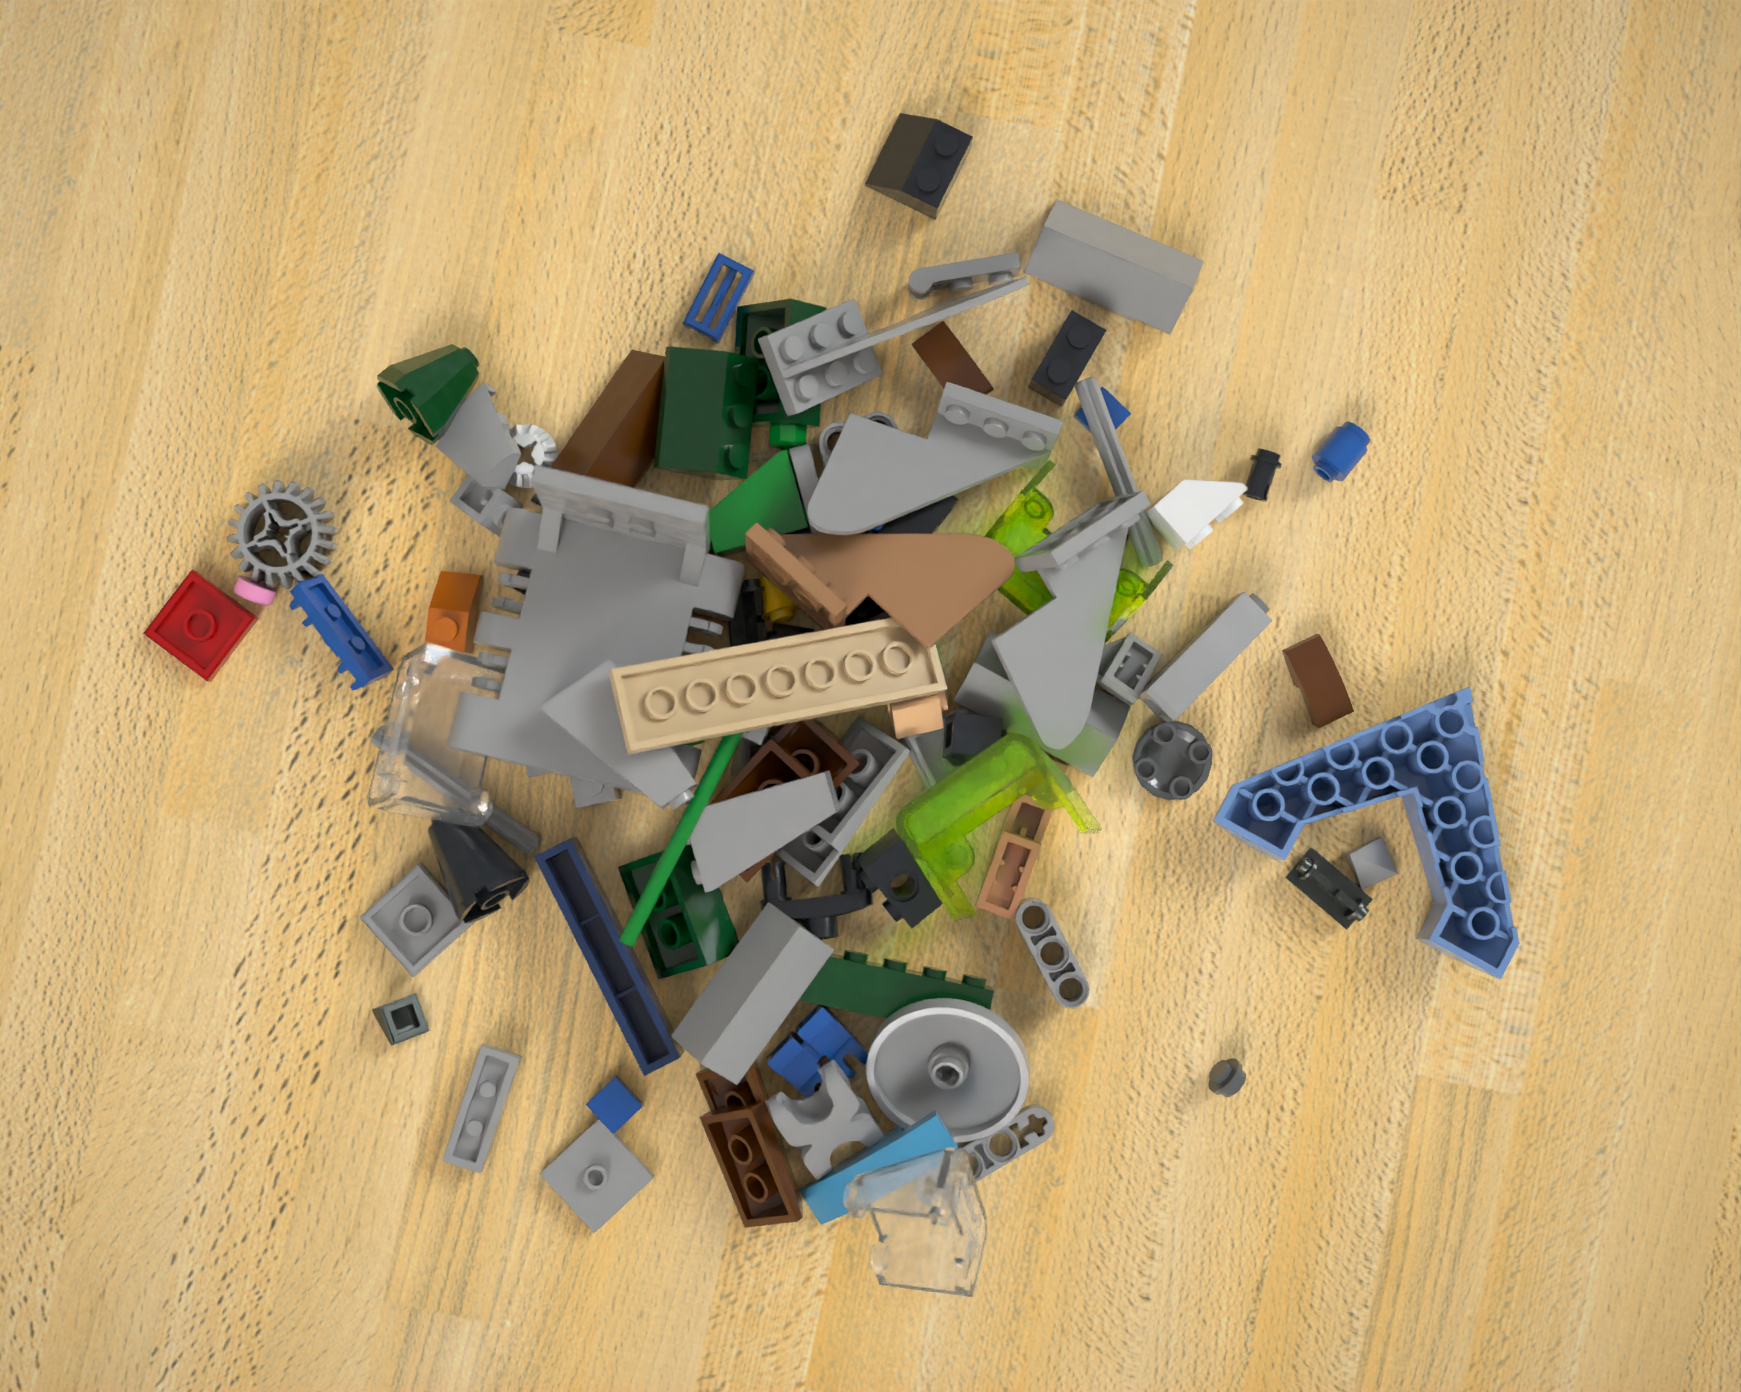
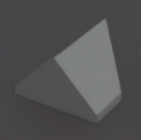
(1127, 667)

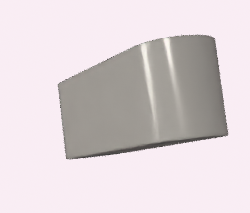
(1056, 971)

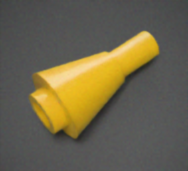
(775, 604)

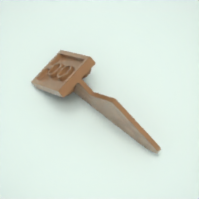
(916, 578)

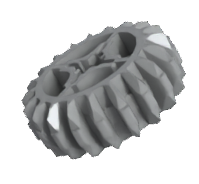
(267, 505)

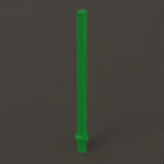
(679, 838)

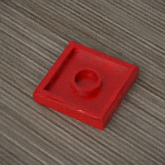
(201, 625)

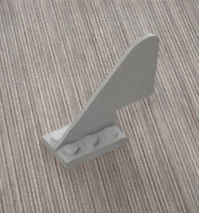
(836, 353)
(889, 472)
(1059, 646)

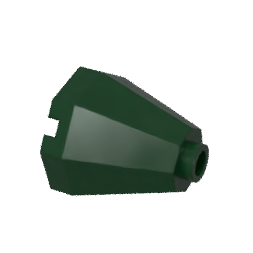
(430, 389)

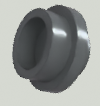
(1226, 1077)

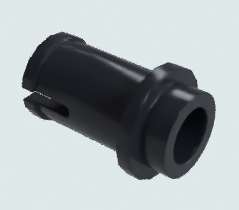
(1262, 474)

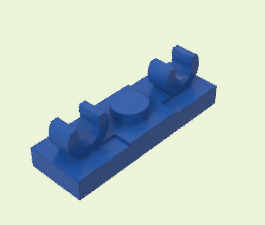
(340, 631)

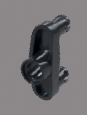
(817, 913)

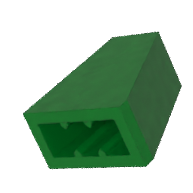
(766, 498)

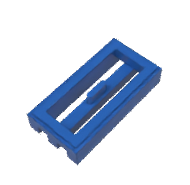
(734, 268)

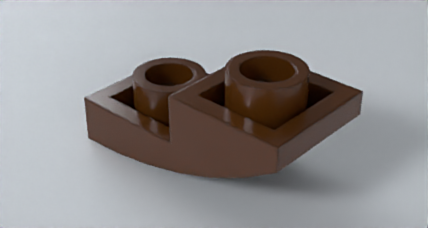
(950, 360)
(1319, 680)

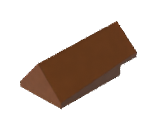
(621, 428)
(792, 754)
(750, 1149)

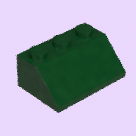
(756, 322)
(706, 413)
(686, 923)

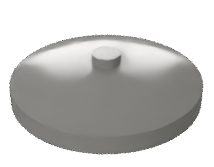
(950, 1061)

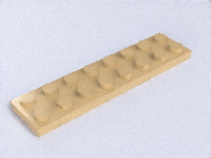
(771, 683)

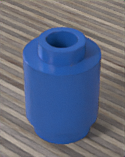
(1340, 452)

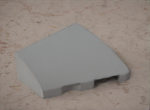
(481, 440)

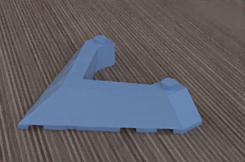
(1437, 769)

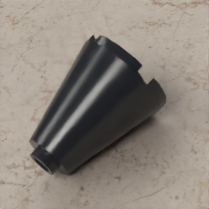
(475, 870)

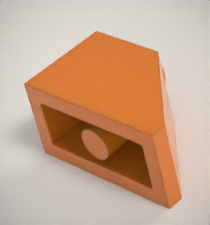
(454, 611)

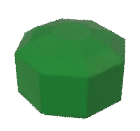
(787, 436)

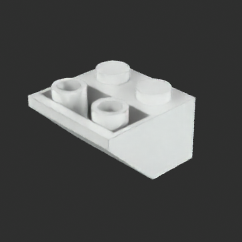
(1190, 507)

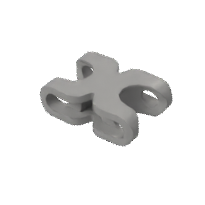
(824, 1120)

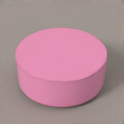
(254, 591)

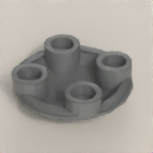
(1172, 760)

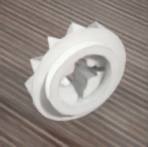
(544, 452)

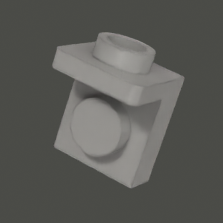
(484, 504)

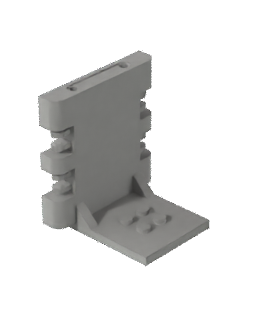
(607, 581)

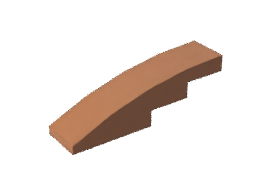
(1014, 855)

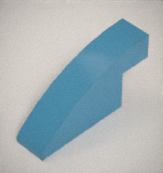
(827, 1194)

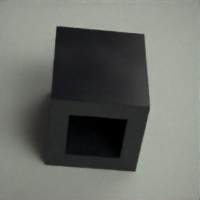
(970, 735)

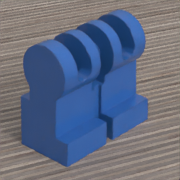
(821, 1036)

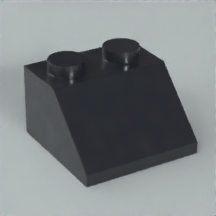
(920, 163)

